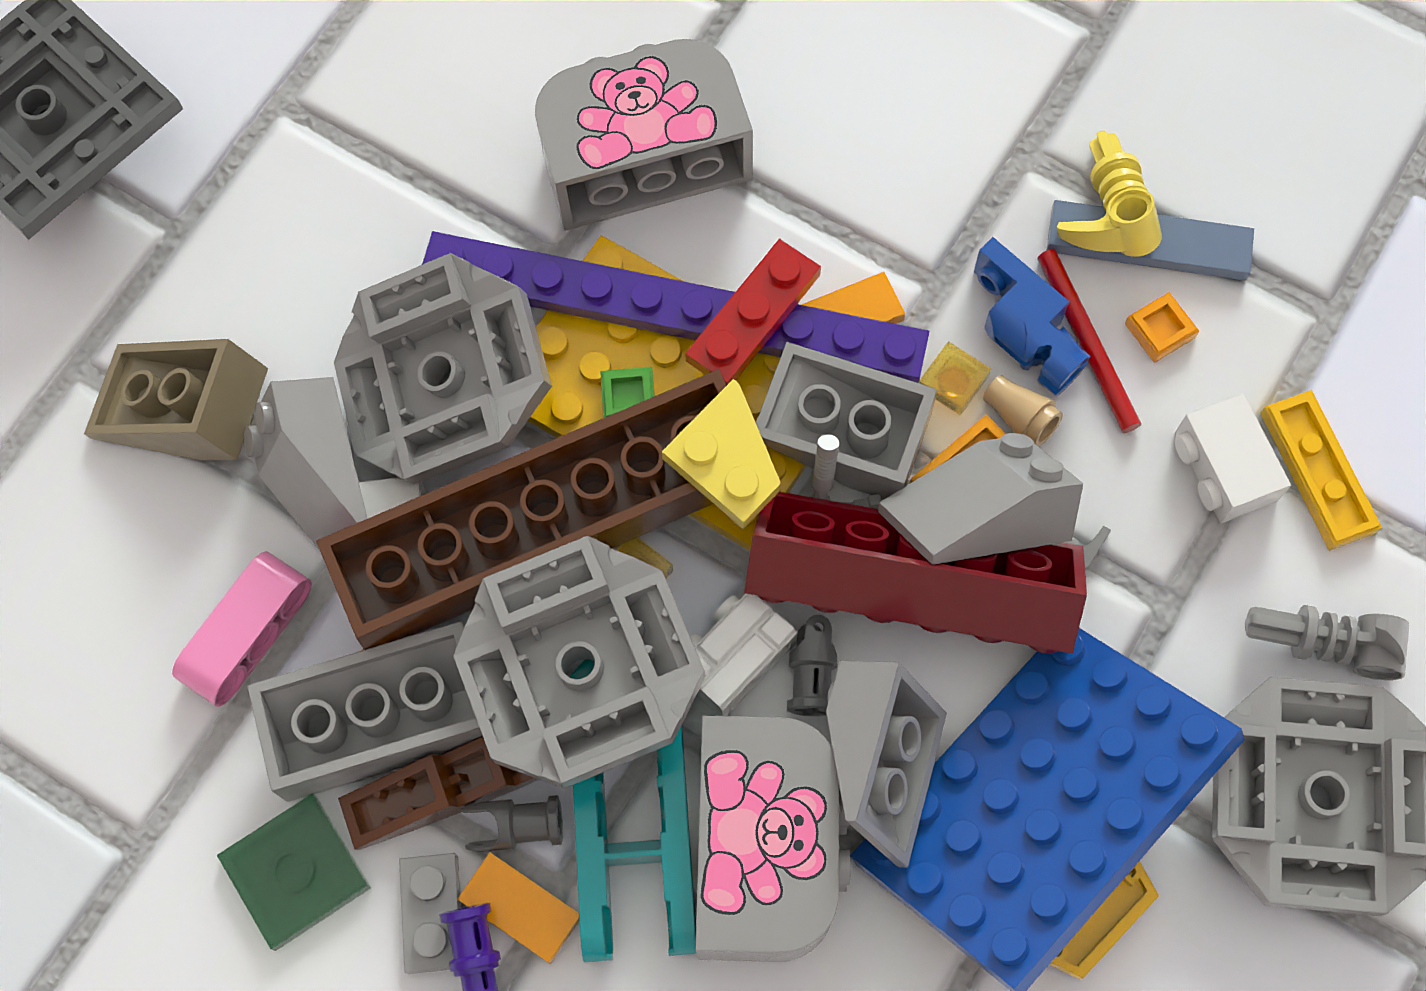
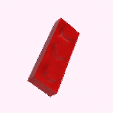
(754, 312)

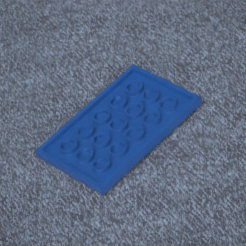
(1051, 805)

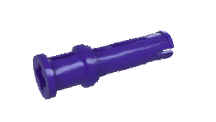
(472, 947)

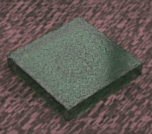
(293, 872)

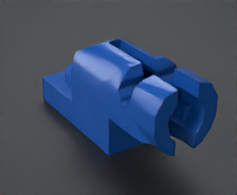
(1028, 318)

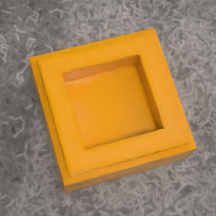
(1161, 327)

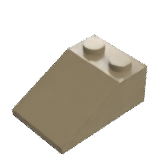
(178, 398)

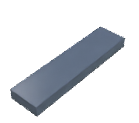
(1184, 246)

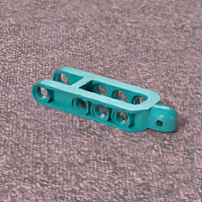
(596, 855)

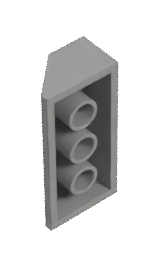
(363, 713)

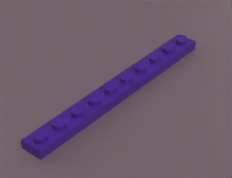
(681, 306)

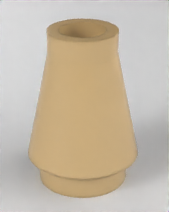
(1023, 409)

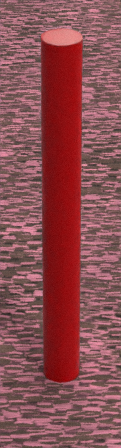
(1090, 343)

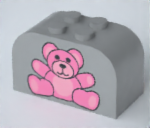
(642, 130)
(767, 839)

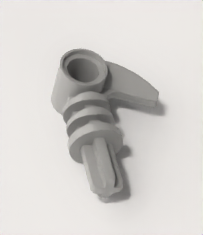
(1373, 641)

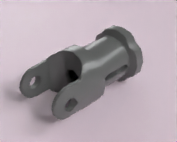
(812, 666)
(520, 823)

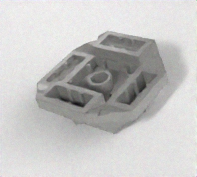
(406, 341)
(568, 609)
(1372, 763)

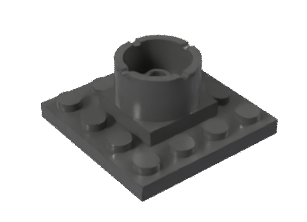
(67, 109)

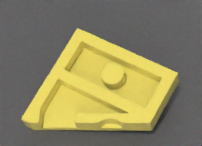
(726, 457)

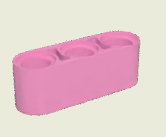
(241, 628)

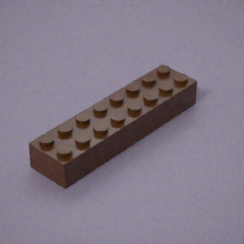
(598, 482)

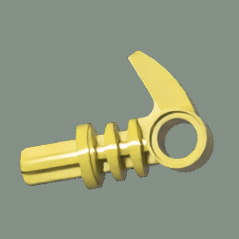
(1131, 213)

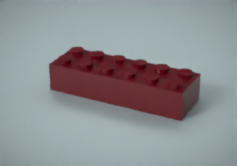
(861, 565)

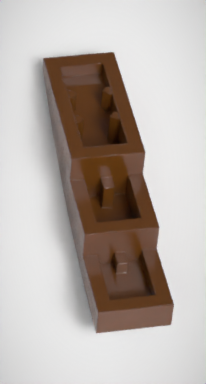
(426, 793)

